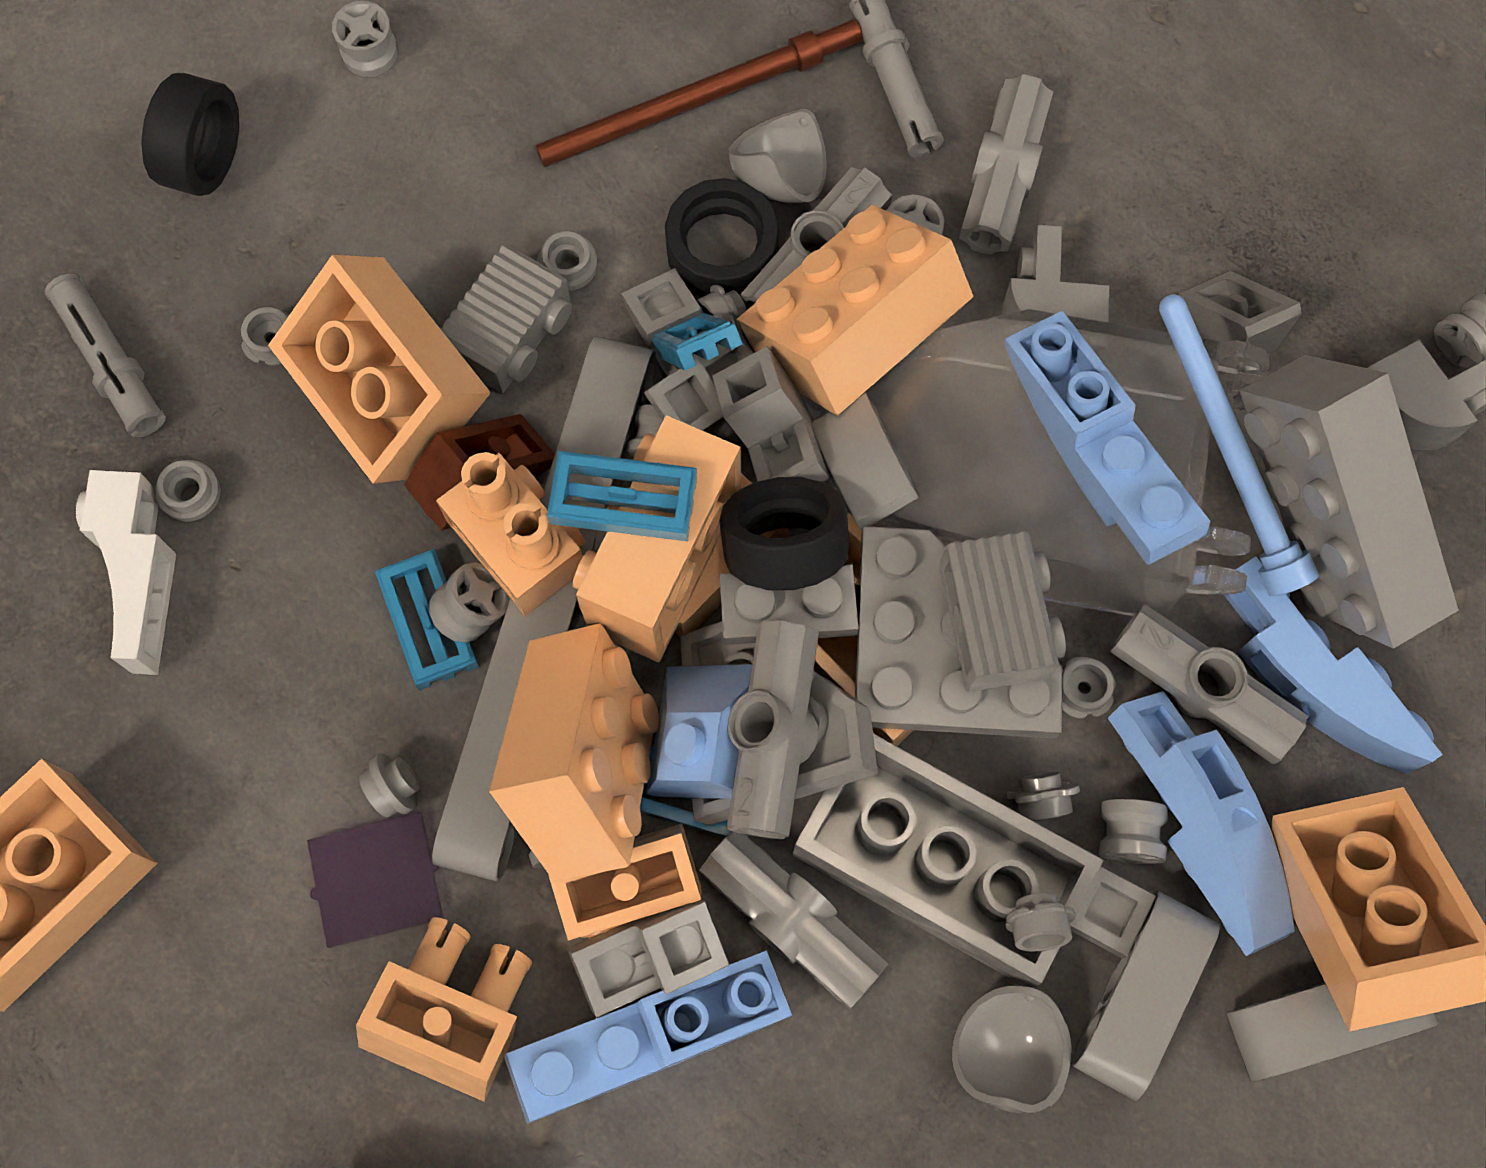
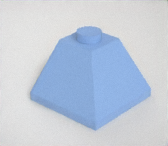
(692, 742)

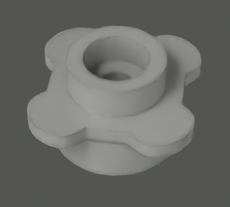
(1043, 796)

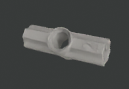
(1006, 165)
(849, 197)
(1243, 704)
(773, 729)
(793, 918)

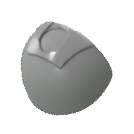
(782, 157)
(1013, 1050)

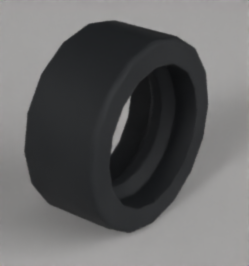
(190, 134)
(717, 198)
(788, 561)

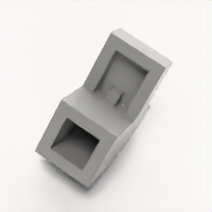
(1040, 285)
(1430, 405)
(770, 418)

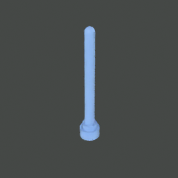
(1283, 561)

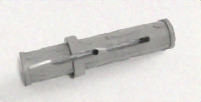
(887, 52)
(114, 372)

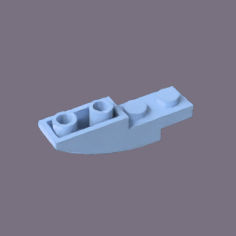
(1099, 441)
(1342, 697)
(1224, 829)
(646, 1037)

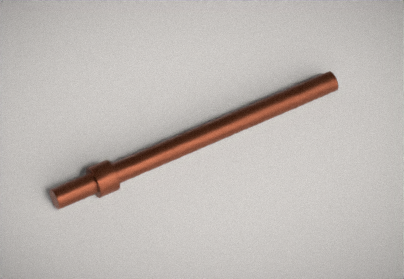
(801, 53)

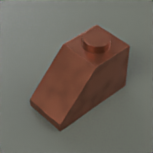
(449, 450)

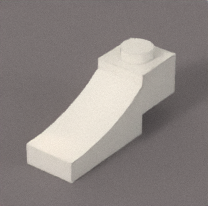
(121, 519)

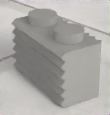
(508, 317)
(1001, 611)

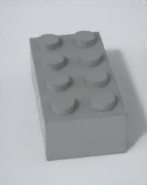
(1350, 496)
(944, 858)

